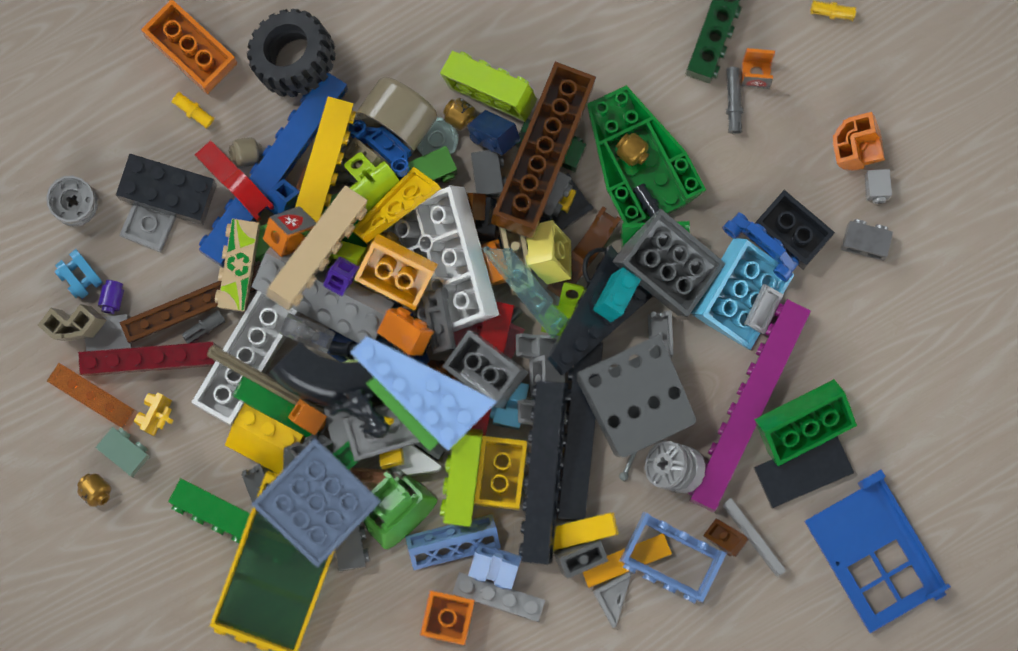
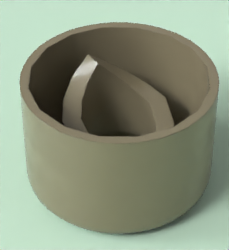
(399, 111)

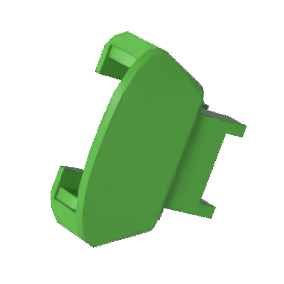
(398, 509)

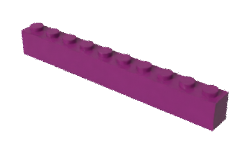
(750, 404)

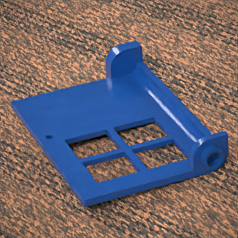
(858, 529)

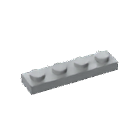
(502, 599)

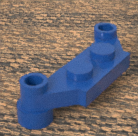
(385, 145)
(772, 247)

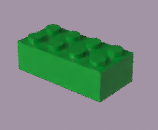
(806, 422)

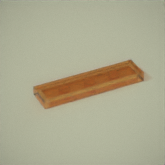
(90, 395)

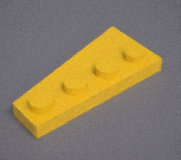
(399, 201)

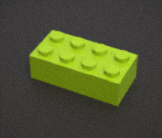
(489, 85)
(462, 479)

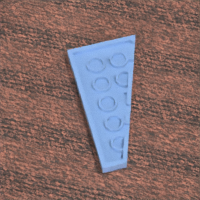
(432, 398)

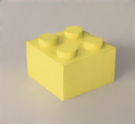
(549, 253)

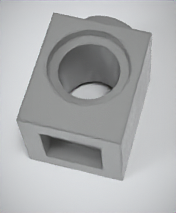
(878, 185)

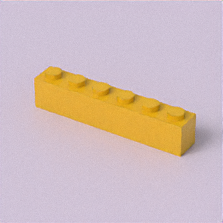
(325, 157)

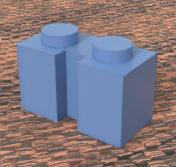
(495, 566)

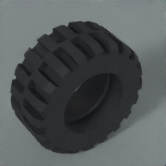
(277, 33)

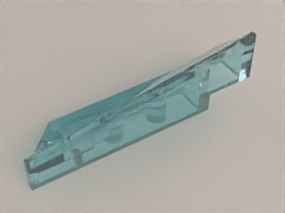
(527, 289)

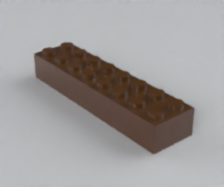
(543, 150)

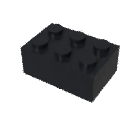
(796, 228)

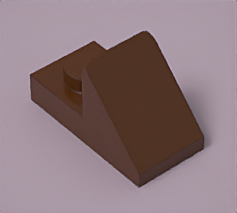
(725, 538)

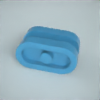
(77, 287)

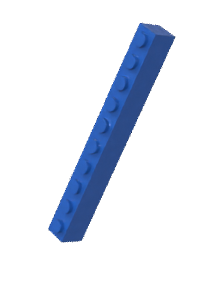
(277, 161)

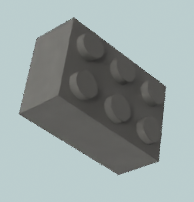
(485, 368)

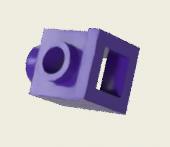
(340, 276)

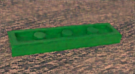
(267, 403)

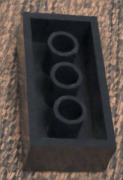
(166, 189)

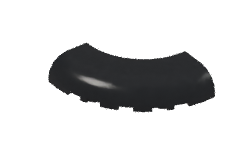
(320, 378)

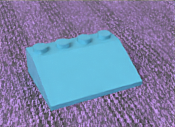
(736, 289)

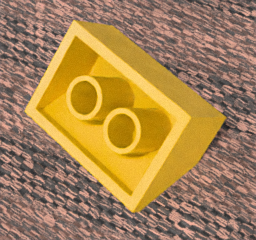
(261, 438)

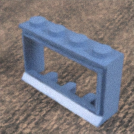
(669, 583)

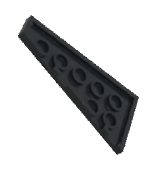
(585, 326)

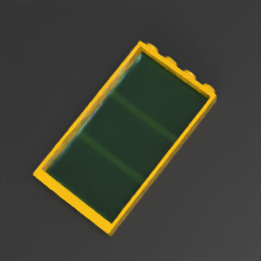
(268, 587)

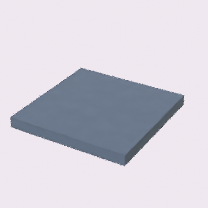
(316, 502)

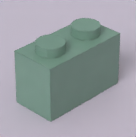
(122, 451)

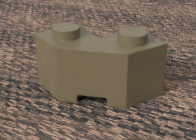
(82, 324)

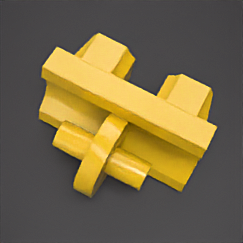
(157, 414)

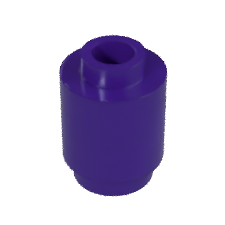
(111, 296)

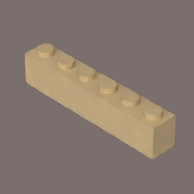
(317, 248)

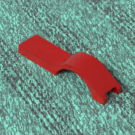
(233, 179)

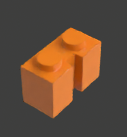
(405, 332)

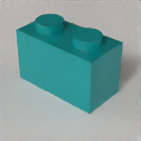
(616, 294)

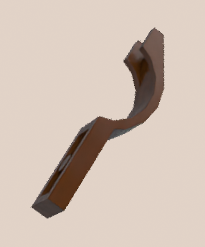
(595, 237)

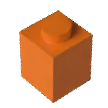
(308, 417)

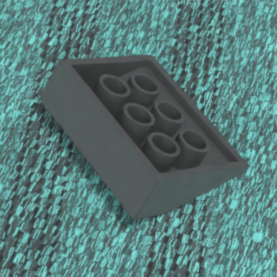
(670, 263)

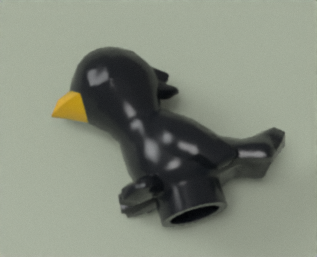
(361, 407)

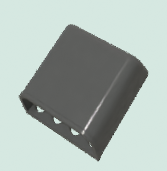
(638, 398)

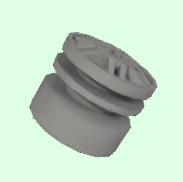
(68, 189)
(675, 467)

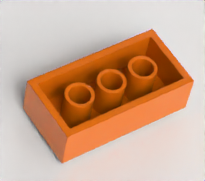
(189, 46)

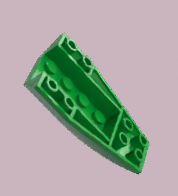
(665, 172)

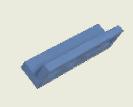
(451, 537)

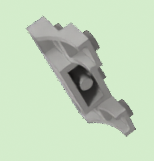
(536, 349)

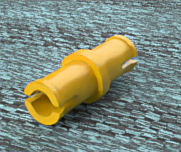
(833, 10)
(192, 110)

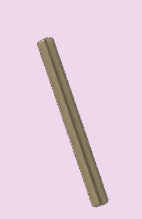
(255, 375)

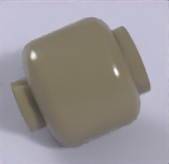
(245, 152)

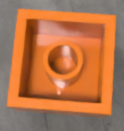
(447, 618)

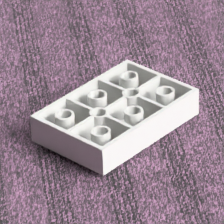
(447, 235)

